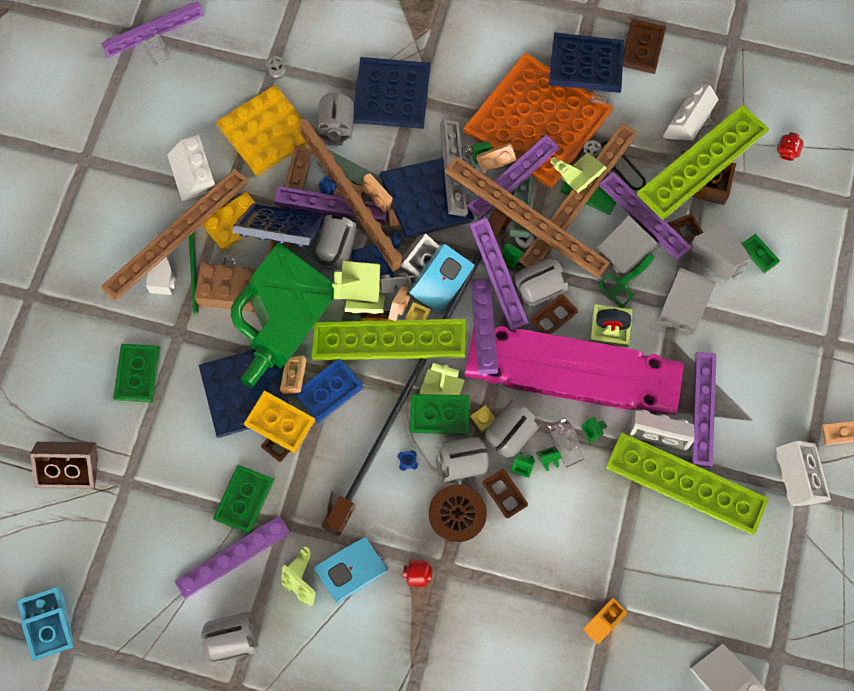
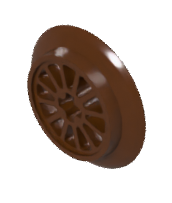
(455, 492)

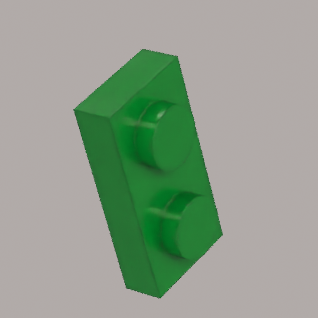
(760, 253)

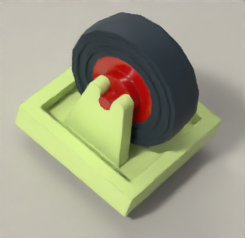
(611, 325)

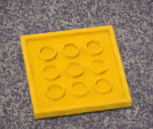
(263, 130)

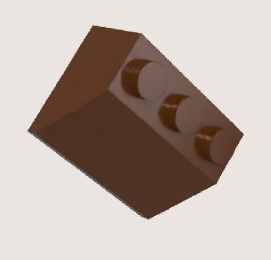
(64, 464)

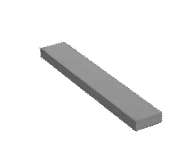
(451, 148)

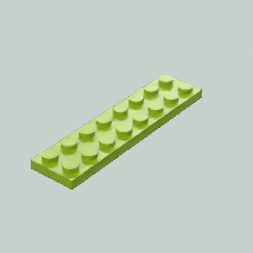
(702, 162)
(390, 339)
(687, 483)

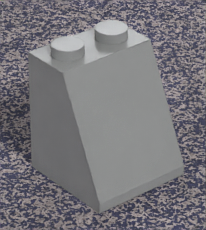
(627, 246)
(720, 252)
(686, 301)

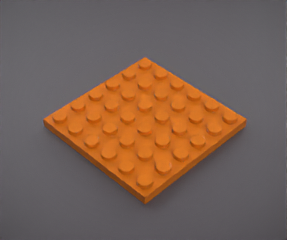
(529, 108)

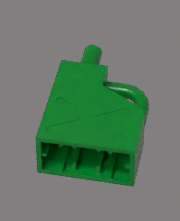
(288, 303)

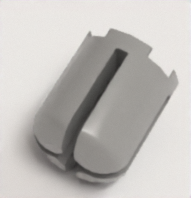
(341, 125)
(335, 242)
(540, 281)
(503, 425)
(462, 459)
(229, 637)

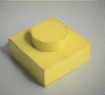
(417, 312)
(482, 418)

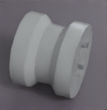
(279, 64)
(592, 147)
(522, 244)

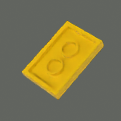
(221, 223)
(279, 422)

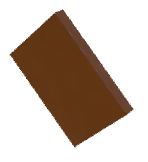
(643, 46)

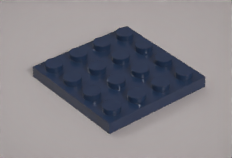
(586, 62)
(391, 92)
(421, 198)
(279, 224)
(229, 397)

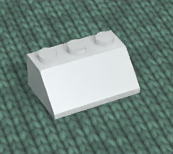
(692, 113)
(191, 168)
(662, 430)
(802, 473)

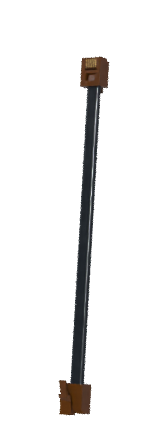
(343, 508)

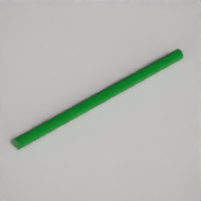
(193, 272)

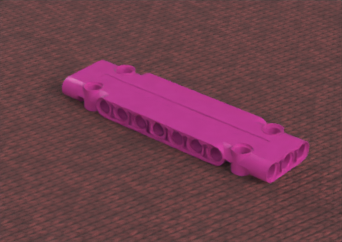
(582, 371)

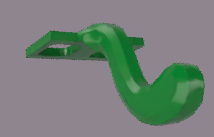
(622, 283)

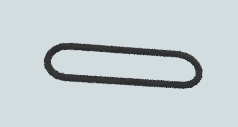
(635, 188)

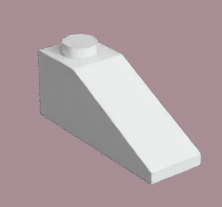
(161, 278)

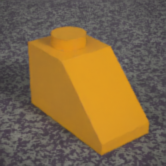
(605, 621)

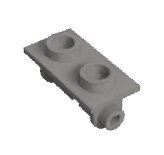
(387, 283)

